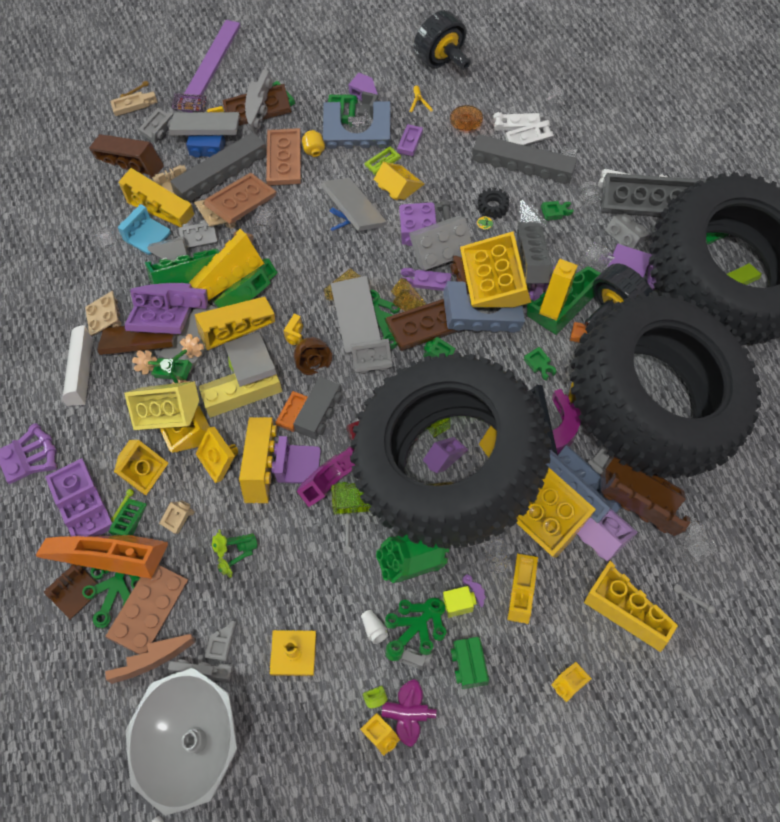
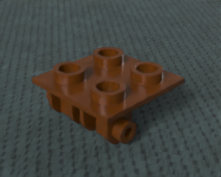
(67, 590)

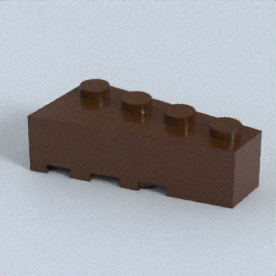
(127, 154)

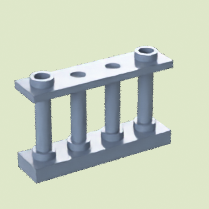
(583, 480)

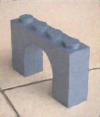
(376, 135)
(463, 316)

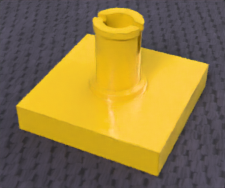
(215, 454)
(293, 653)

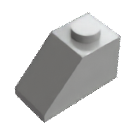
(169, 248)

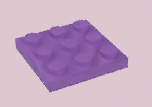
(158, 320)

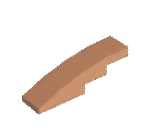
(158, 654)

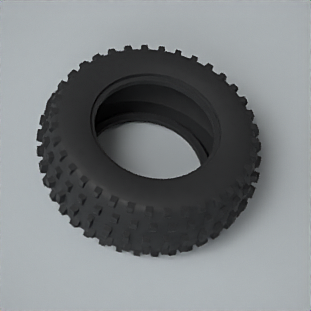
(686, 268)
(701, 354)
(477, 504)

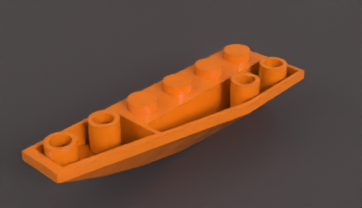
(112, 553)

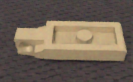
(132, 102)

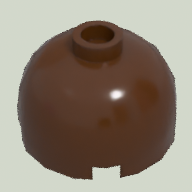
(311, 352)

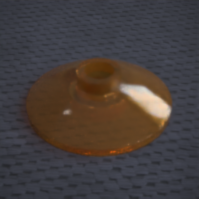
(466, 118)

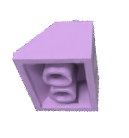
(608, 535)

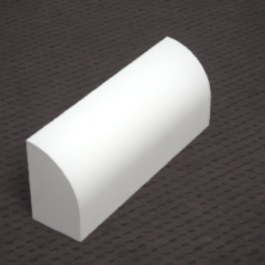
(78, 367)

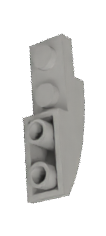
(255, 98)

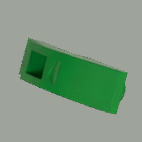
(249, 286)

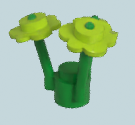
(244, 543)

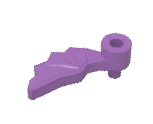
(476, 588)

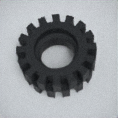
(493, 195)

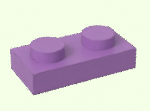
(410, 140)

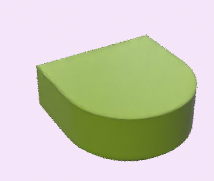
(375, 697)

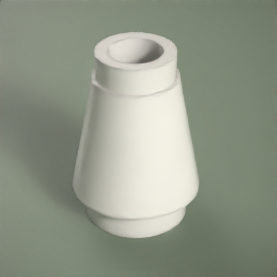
(374, 628)

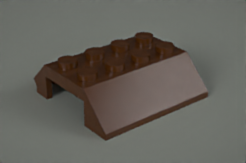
(648, 496)

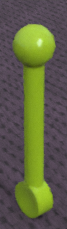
(129, 492)

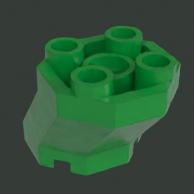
(405, 560)

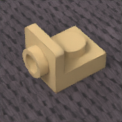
(176, 516)

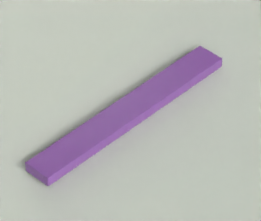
(212, 59)

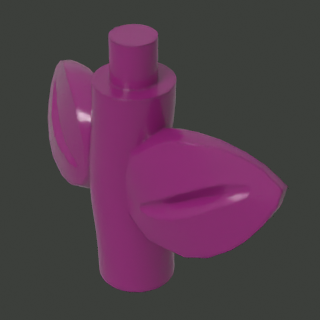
(408, 712)

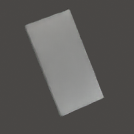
(204, 123)
(353, 204)
(355, 312)
(189, 328)
(250, 359)

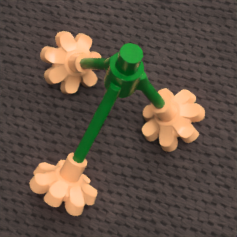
(146, 362)

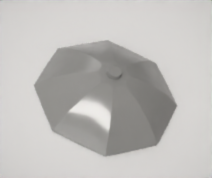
(180, 741)

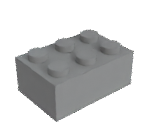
(440, 242)

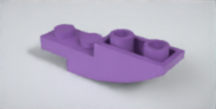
(169, 294)

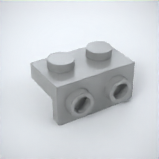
(156, 125)
(627, 231)
(371, 355)

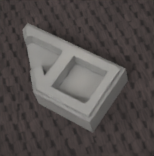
(220, 643)

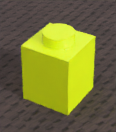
(459, 601)

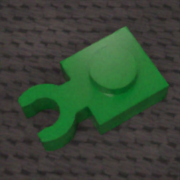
(554, 211)
(539, 361)

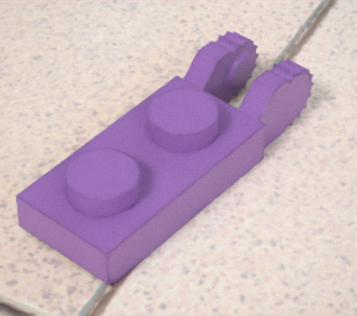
(426, 279)

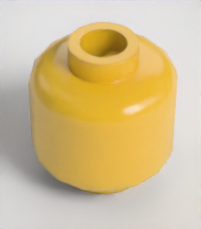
(313, 143)

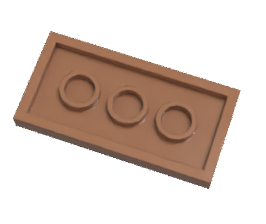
(283, 157)
(239, 198)
(146, 610)

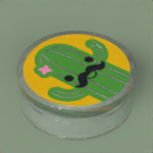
(484, 224)

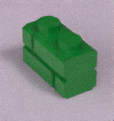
(470, 663)

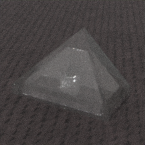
(530, 213)

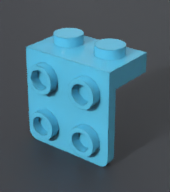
(141, 230)

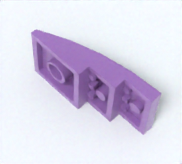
(79, 500)

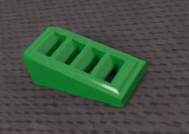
(131, 527)

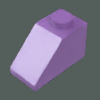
(361, 83)
(444, 454)

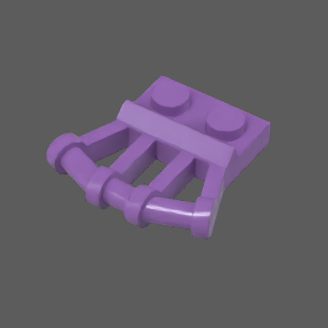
(14, 459)

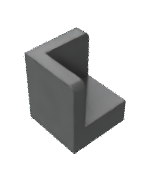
(367, 103)

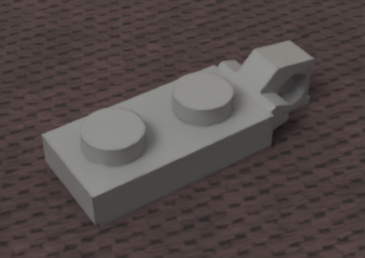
(218, 673)

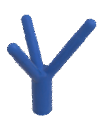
(340, 214)

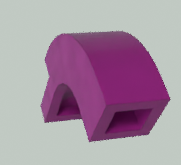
(567, 431)
(320, 481)

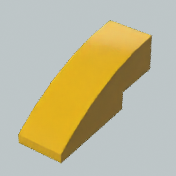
(522, 588)

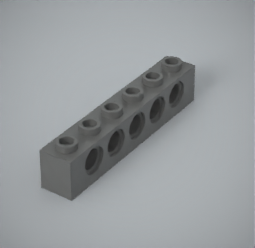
(534, 252)

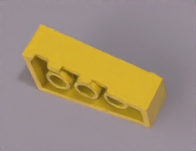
(155, 198)
(228, 266)
(233, 321)
(257, 460)
(629, 608)

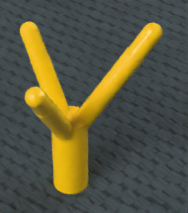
(418, 96)

